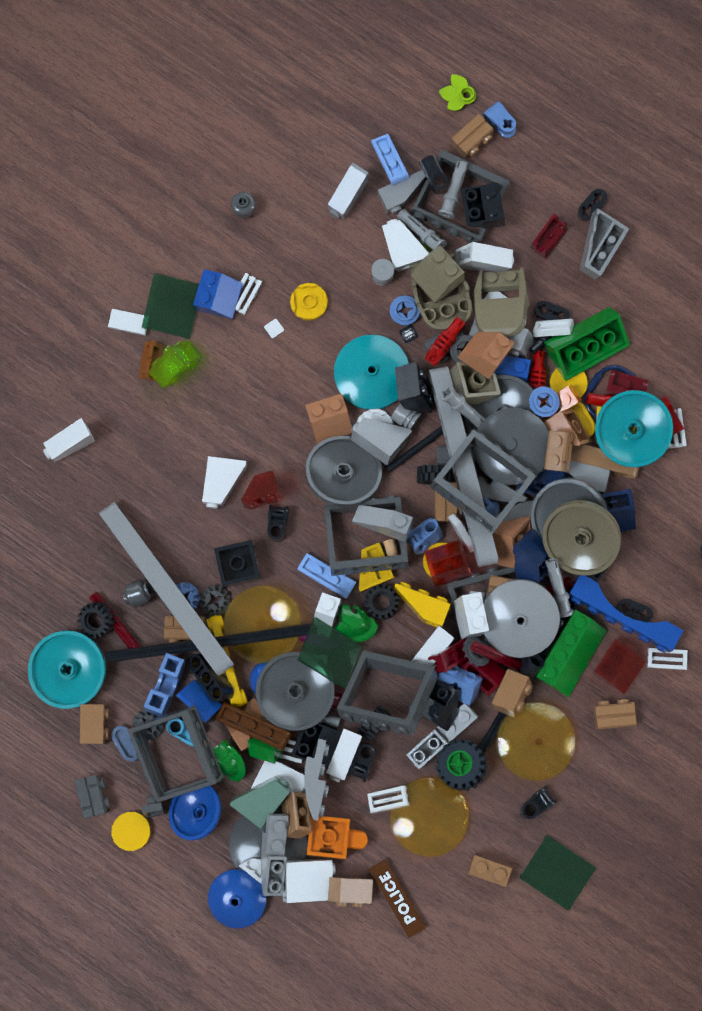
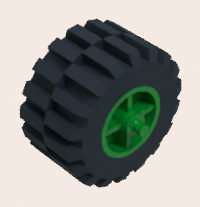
(461, 765)

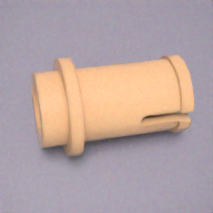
(390, 547)

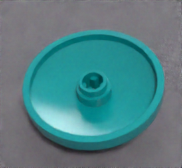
(353, 377)
(639, 411)
(49, 674)

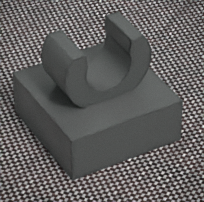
(153, 808)

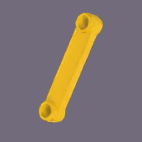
(239, 698)

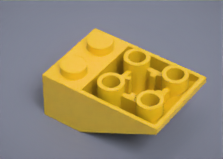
(428, 609)

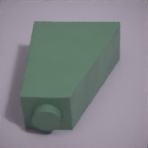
(261, 800)

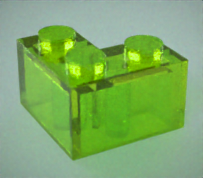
(174, 362)

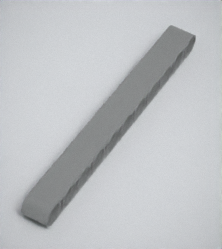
(464, 468)
(166, 589)

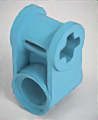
(182, 734)

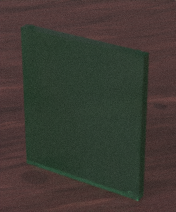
(170, 306)
(329, 653)
(557, 872)

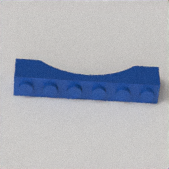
(661, 634)

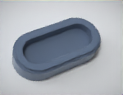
(122, 741)

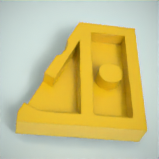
(370, 579)

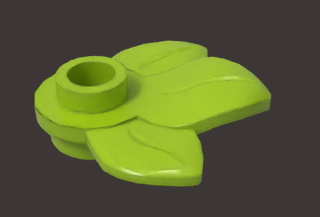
(455, 92)

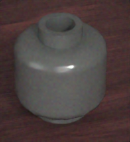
(243, 205)
(138, 593)

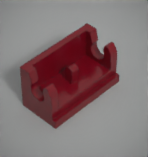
(549, 236)
(622, 382)
(449, 657)

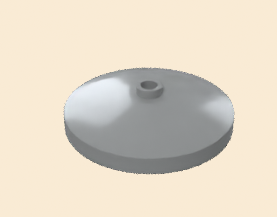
(525, 600)

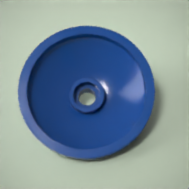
(186, 813)
(244, 888)

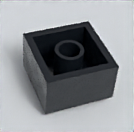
(237, 564)

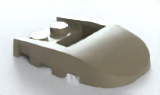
(442, 314)
(501, 314)

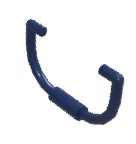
(595, 380)

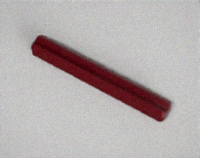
(119, 628)
(495, 655)

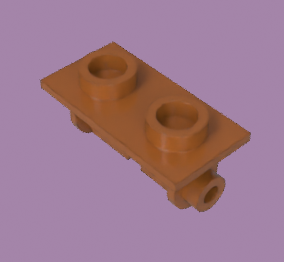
(151, 352)

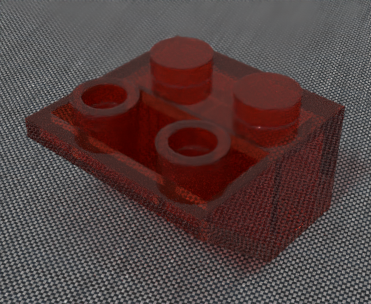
(260, 490)
(447, 563)
(618, 666)

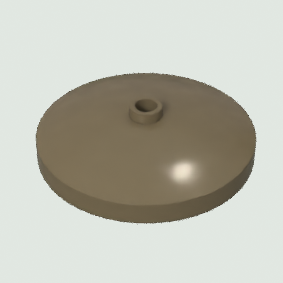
(582, 537)

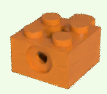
(333, 837)

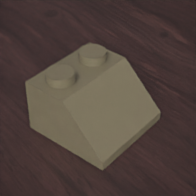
(438, 274)
(473, 385)

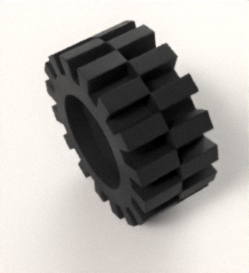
(428, 473)
(381, 590)
(105, 615)
(370, 732)

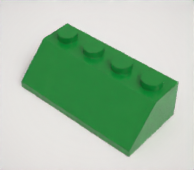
(588, 343)
(571, 653)

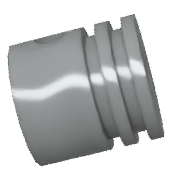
(382, 272)
(405, 417)

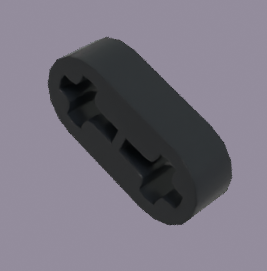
(589, 202)
(551, 308)
(636, 607)

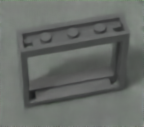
(473, 171)
(467, 505)
(368, 564)
(474, 578)
(391, 665)
(201, 744)

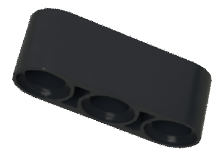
(215, 686)

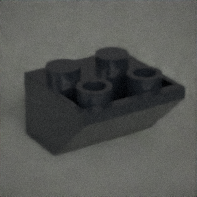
(483, 206)
(414, 388)
(441, 706)
(308, 739)

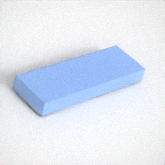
(390, 159)
(322, 574)

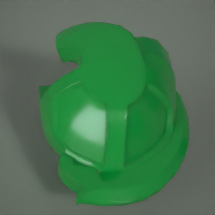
(355, 626)
(230, 761)

